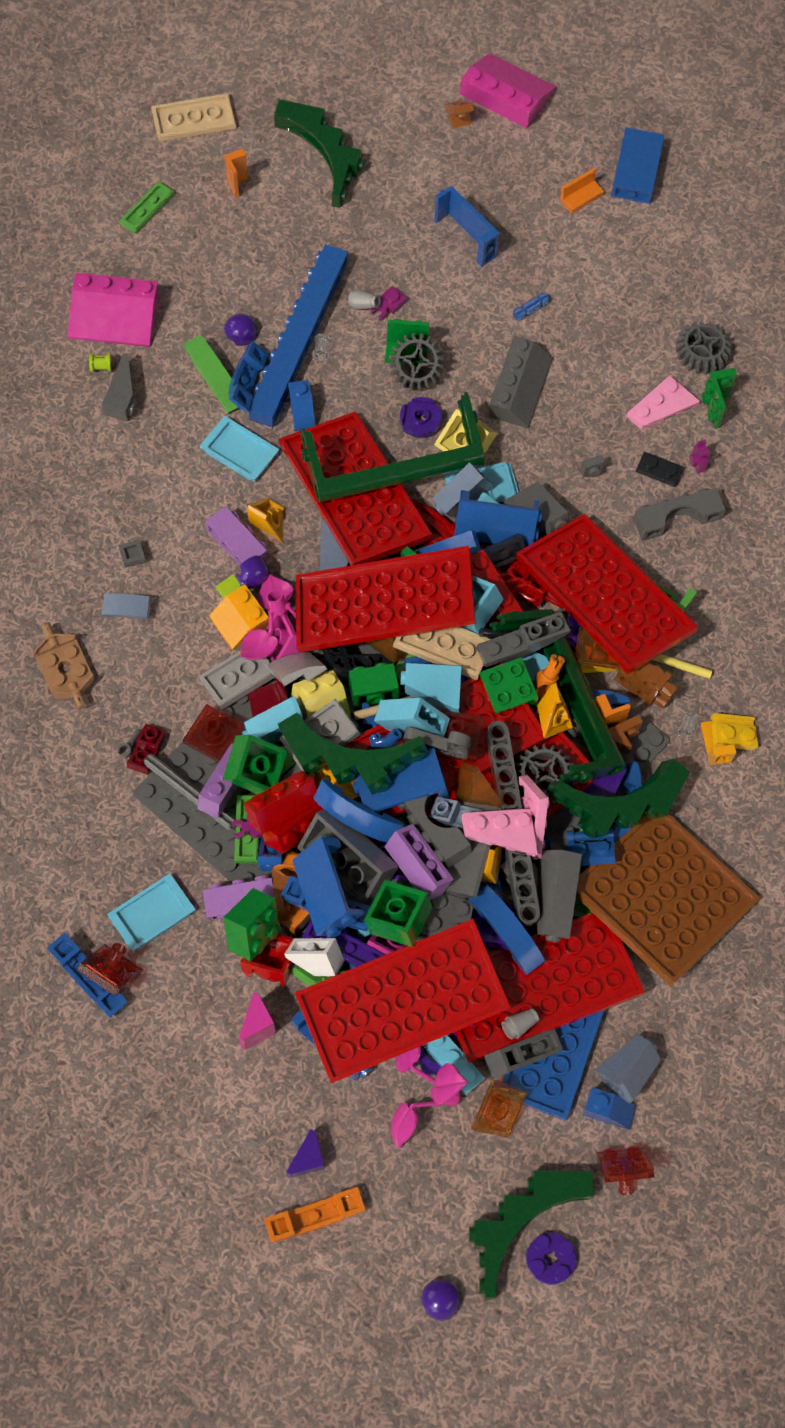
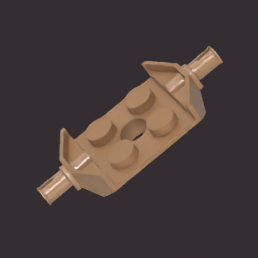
(60, 650)

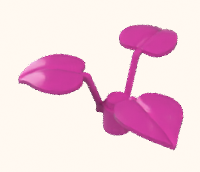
(273, 597)
(445, 1091)

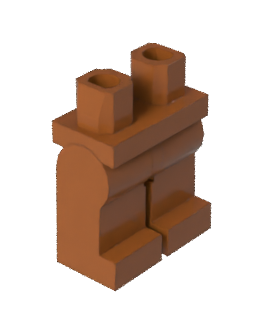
(648, 684)

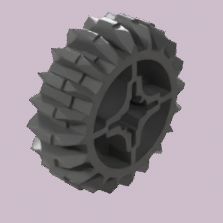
(420, 343)
(700, 354)
(554, 758)

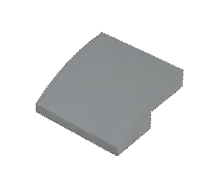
(296, 665)

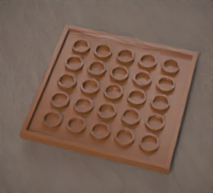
(665, 896)

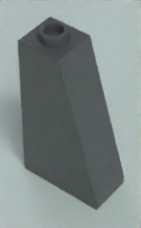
(557, 893)

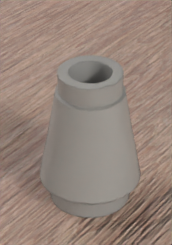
(363, 300)
(519, 1023)

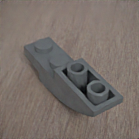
(524, 641)

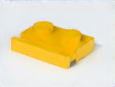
(734, 731)

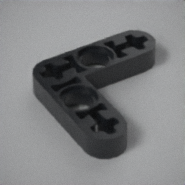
(342, 663)

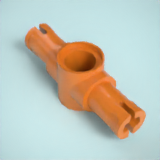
(547, 677)

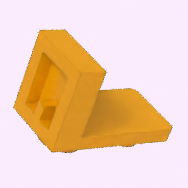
(719, 753)

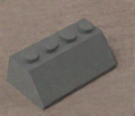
(519, 383)
(358, 860)
(469, 871)

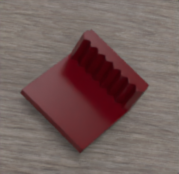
(267, 697)

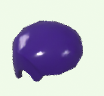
(240, 329)
(253, 572)
(440, 1299)

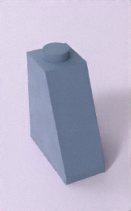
(467, 479)
(330, 552)
(629, 1067)

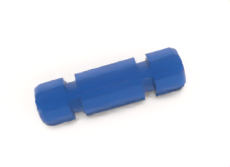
(531, 306)

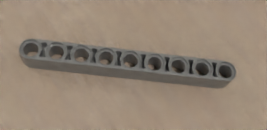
(512, 790)

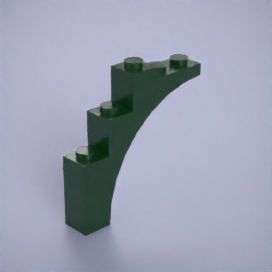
(312, 126)
(346, 763)
(599, 813)
(495, 1236)

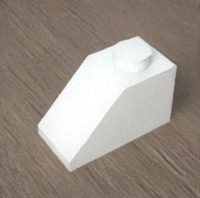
(316, 955)

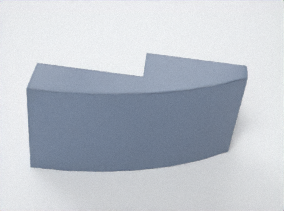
(126, 605)
(449, 812)

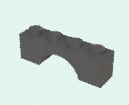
(704, 506)
(448, 843)

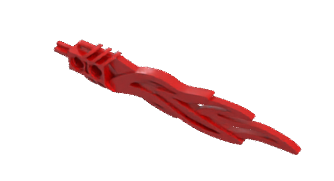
(516, 578)

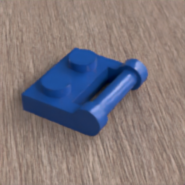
(592, 852)

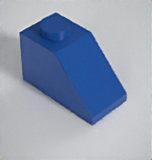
(301, 404)
(608, 1108)

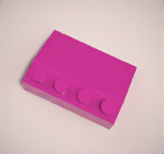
(506, 89)
(113, 309)

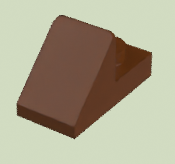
(459, 113)
(626, 729)
(279, 882)

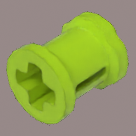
(100, 362)

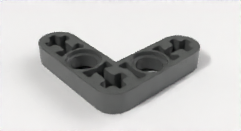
(456, 745)

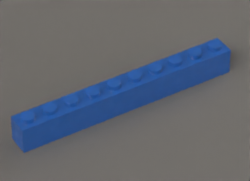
(298, 335)

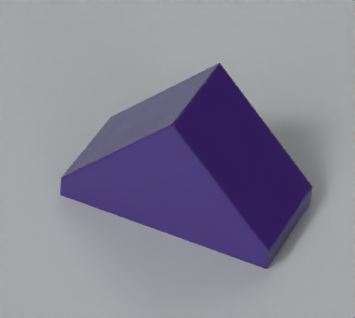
(307, 1158)

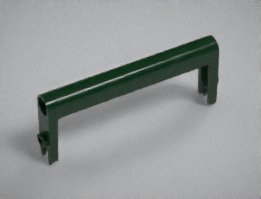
(397, 472)
(580, 700)

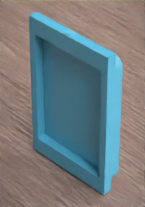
(239, 449)
(500, 476)
(151, 913)

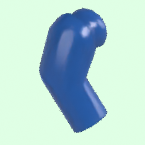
(386, 742)

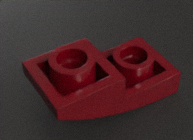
(147, 743)

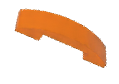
(314, 1216)

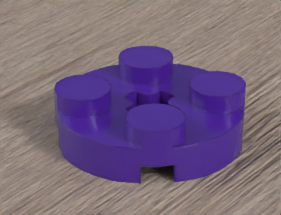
(419, 428)
(539, 1266)

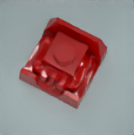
(271, 962)

